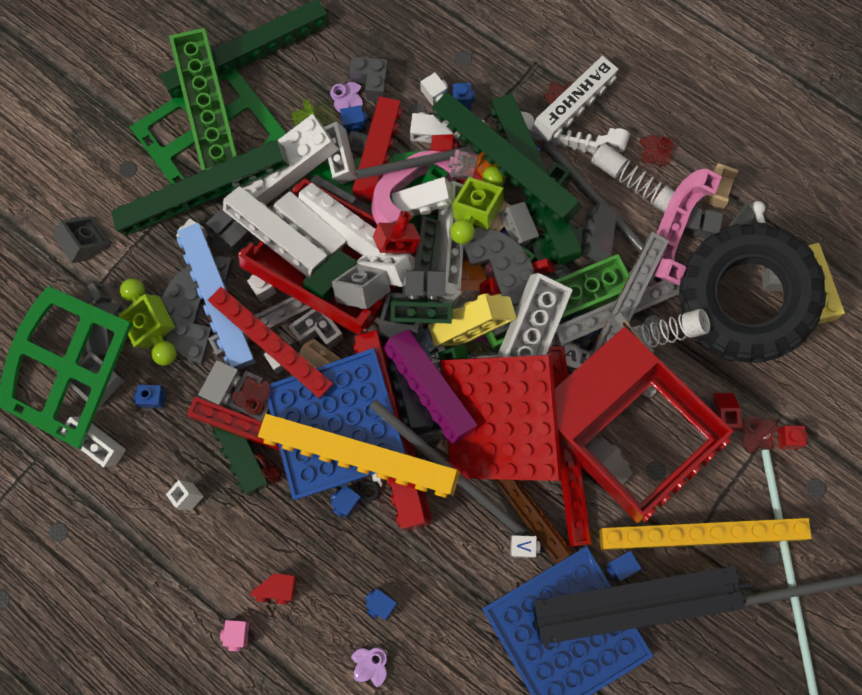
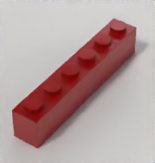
(378, 145)

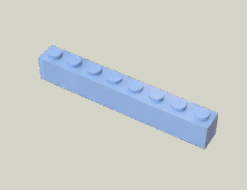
(209, 280)

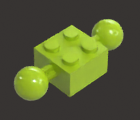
(477, 204)
(149, 321)

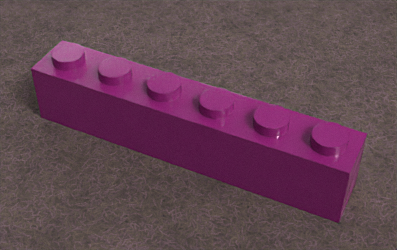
(430, 386)

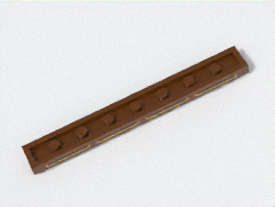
(534, 519)

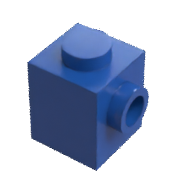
(464, 94)
(353, 118)
(149, 396)
(344, 501)
(623, 566)
(379, 604)

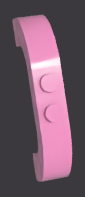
(382, 206)
(673, 223)

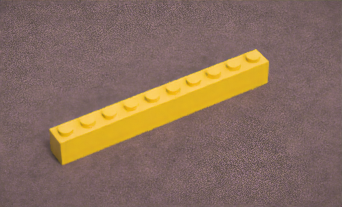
(359, 454)
(705, 534)

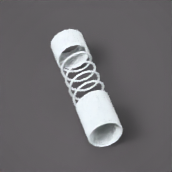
(615, 163)
(693, 322)

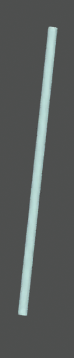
(790, 577)

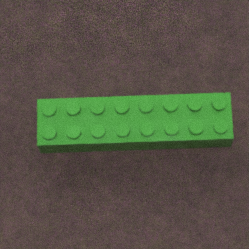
(203, 97)
(591, 288)

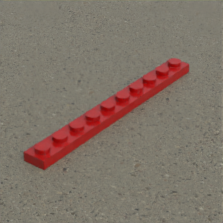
(571, 470)

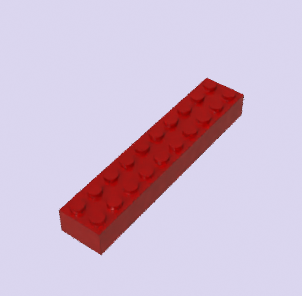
(410, 502)

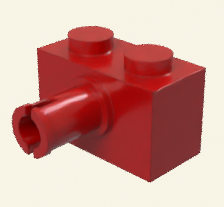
(398, 236)

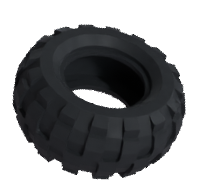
(782, 254)

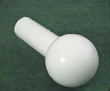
(758, 208)

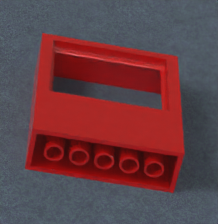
(605, 389)

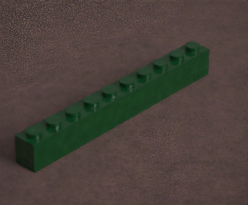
(259, 42)
(515, 131)
(507, 159)
(200, 188)

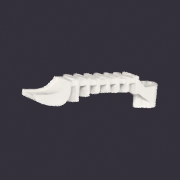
(615, 138)

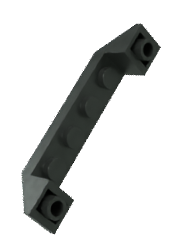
(427, 248)

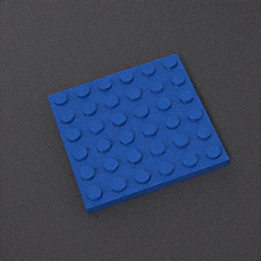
(341, 412)
(571, 665)

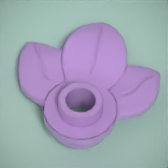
(348, 97)
(368, 668)

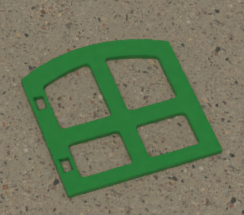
(164, 155)
(66, 366)

